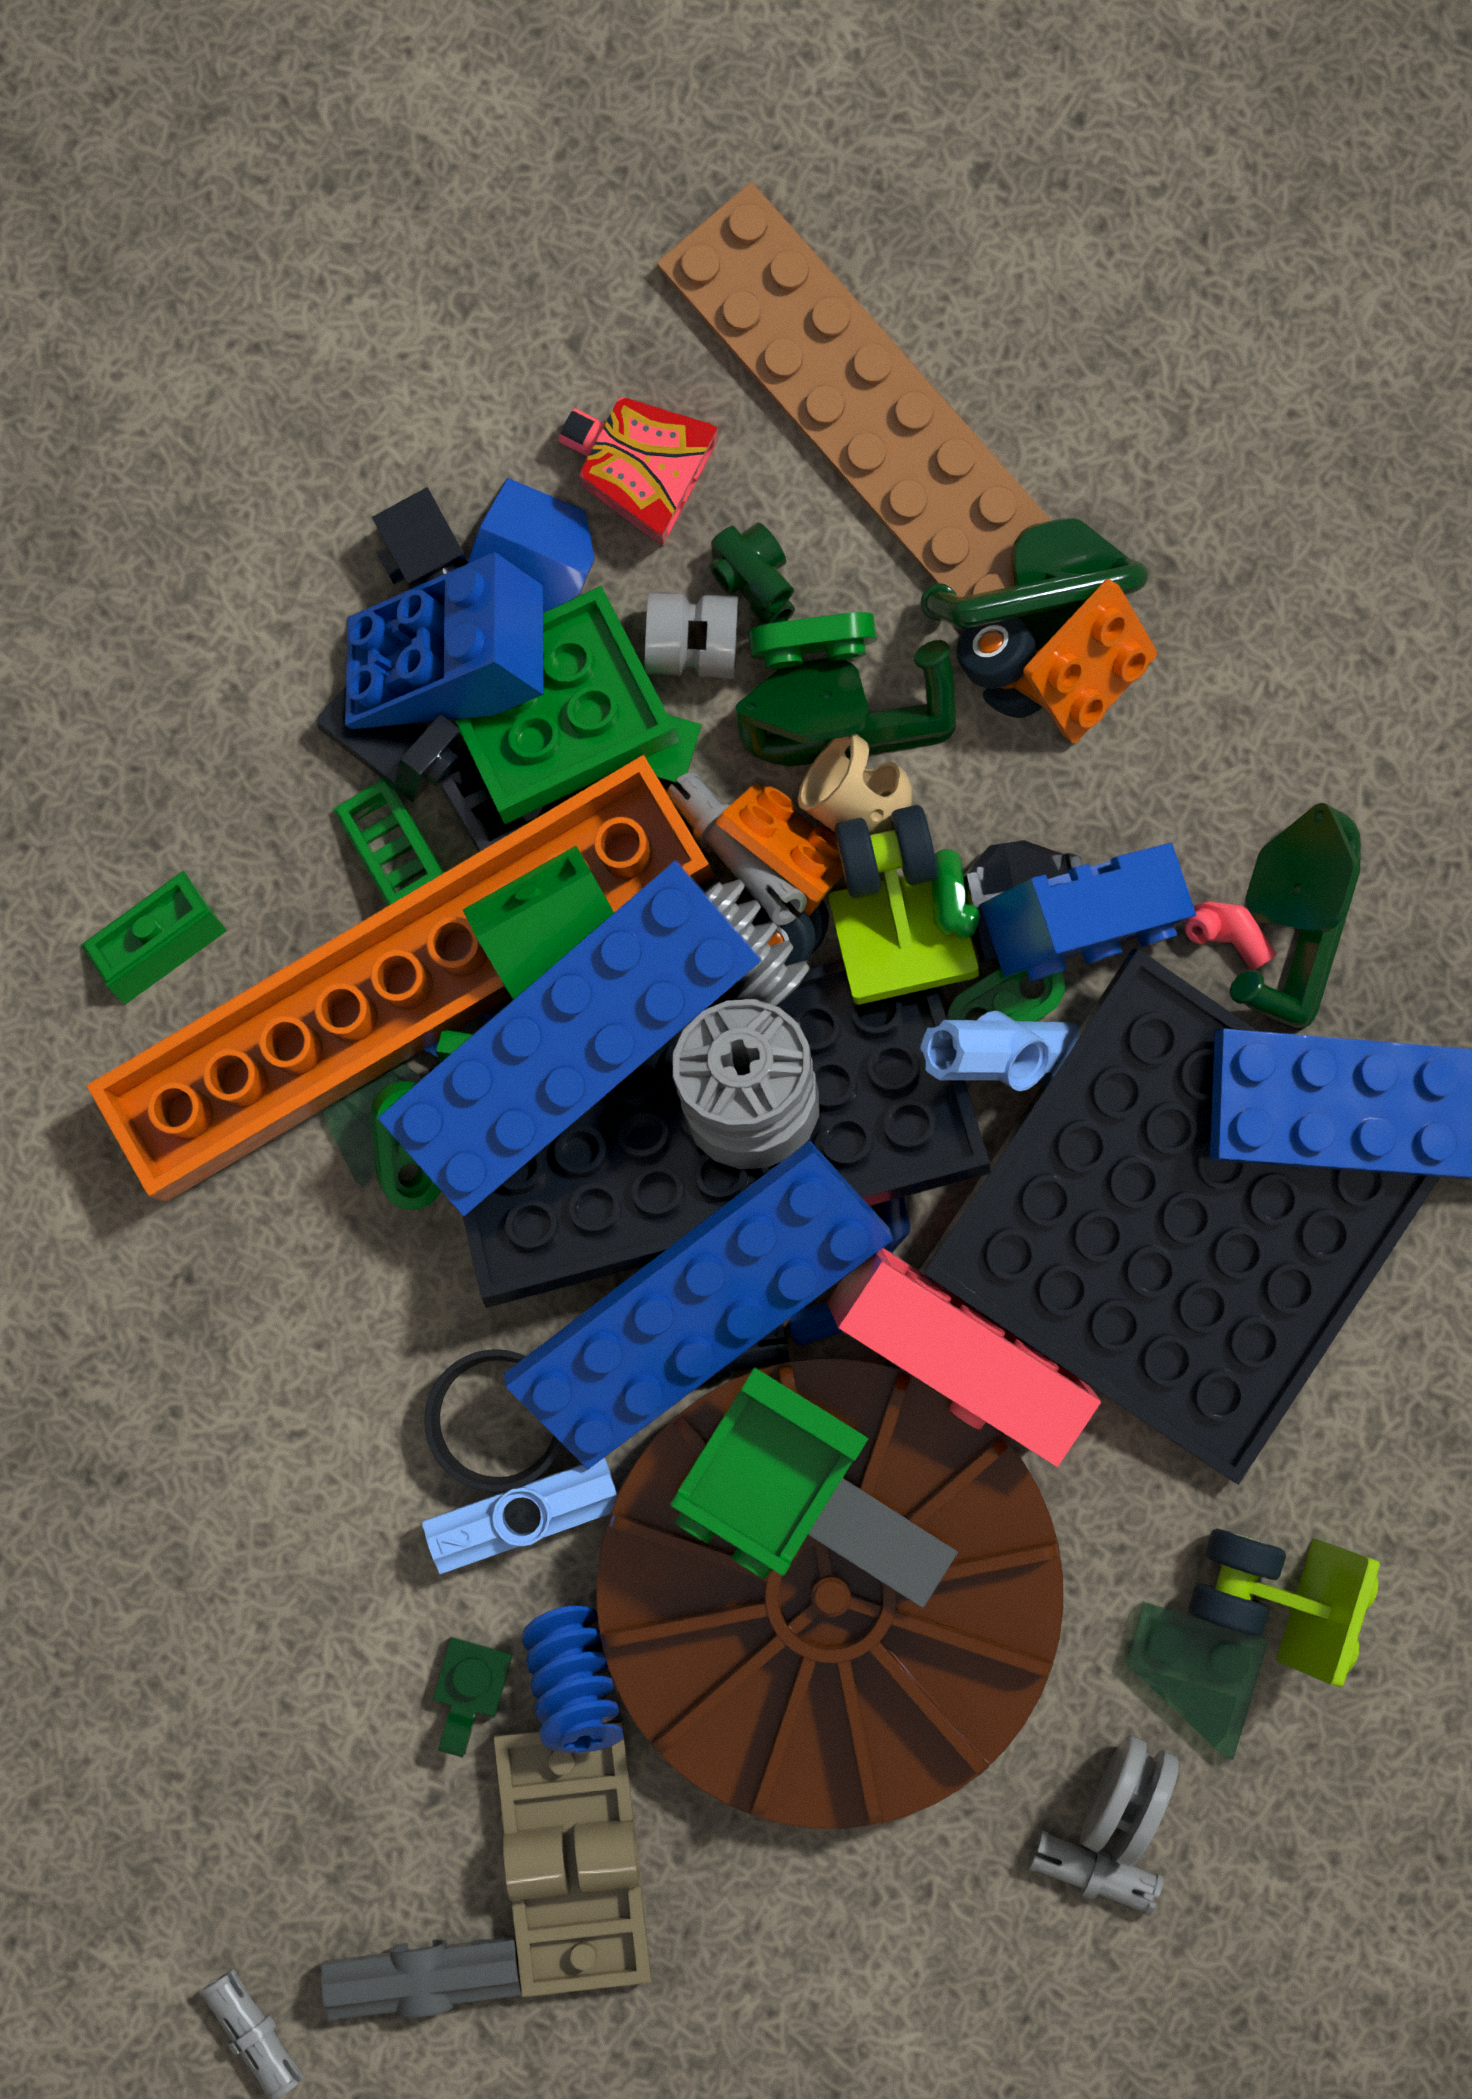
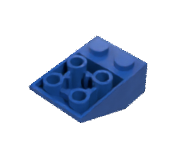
(447, 648)

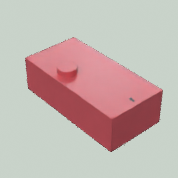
(963, 1356)

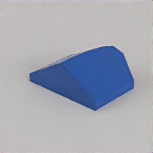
(540, 538)

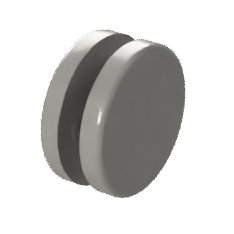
(1131, 1799)

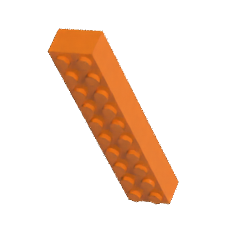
(368, 993)

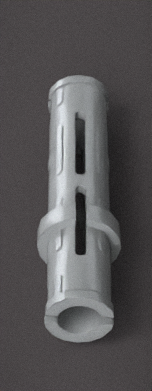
(760, 880)

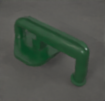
(1053, 573)
(827, 701)
(1306, 885)

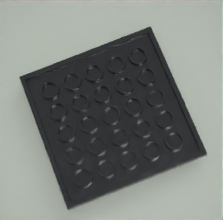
(1143, 1262)

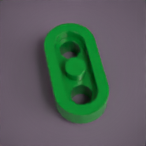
(839, 635)
(1004, 995)
(391, 1157)

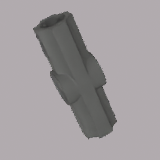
(420, 1979)

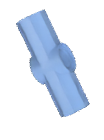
(996, 1049)
(481, 1527)

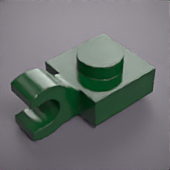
(472, 1684)

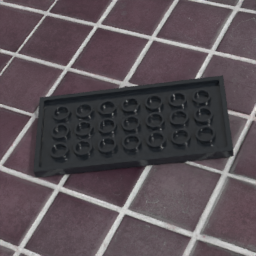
(636, 1182)

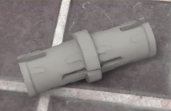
(1095, 1873)
(251, 2035)

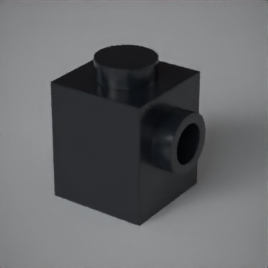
(417, 541)

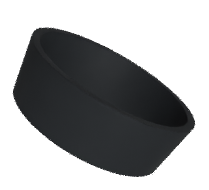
(442, 1453)

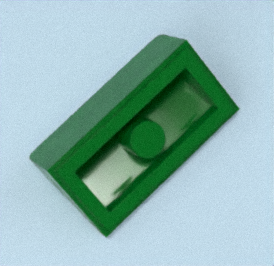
(153, 938)

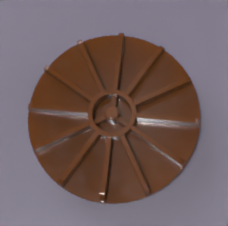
(823, 1685)

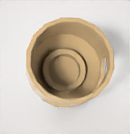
(845, 790)

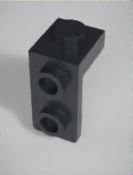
(396, 753)

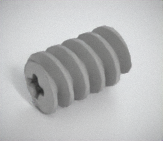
(770, 979)

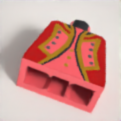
(641, 461)

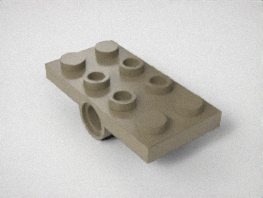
(571, 1865)

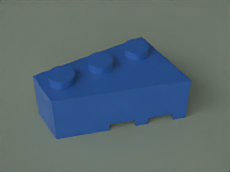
(1088, 912)

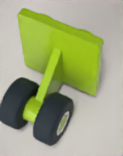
(889, 923)
(1324, 1612)

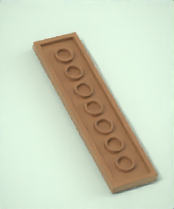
(853, 393)

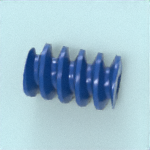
(567, 1681)

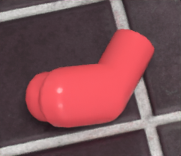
(1232, 925)

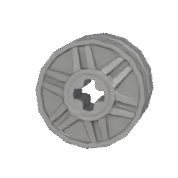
(752, 1116)

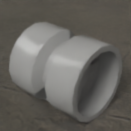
(668, 635)

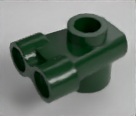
(751, 565)

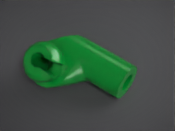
(948, 897)

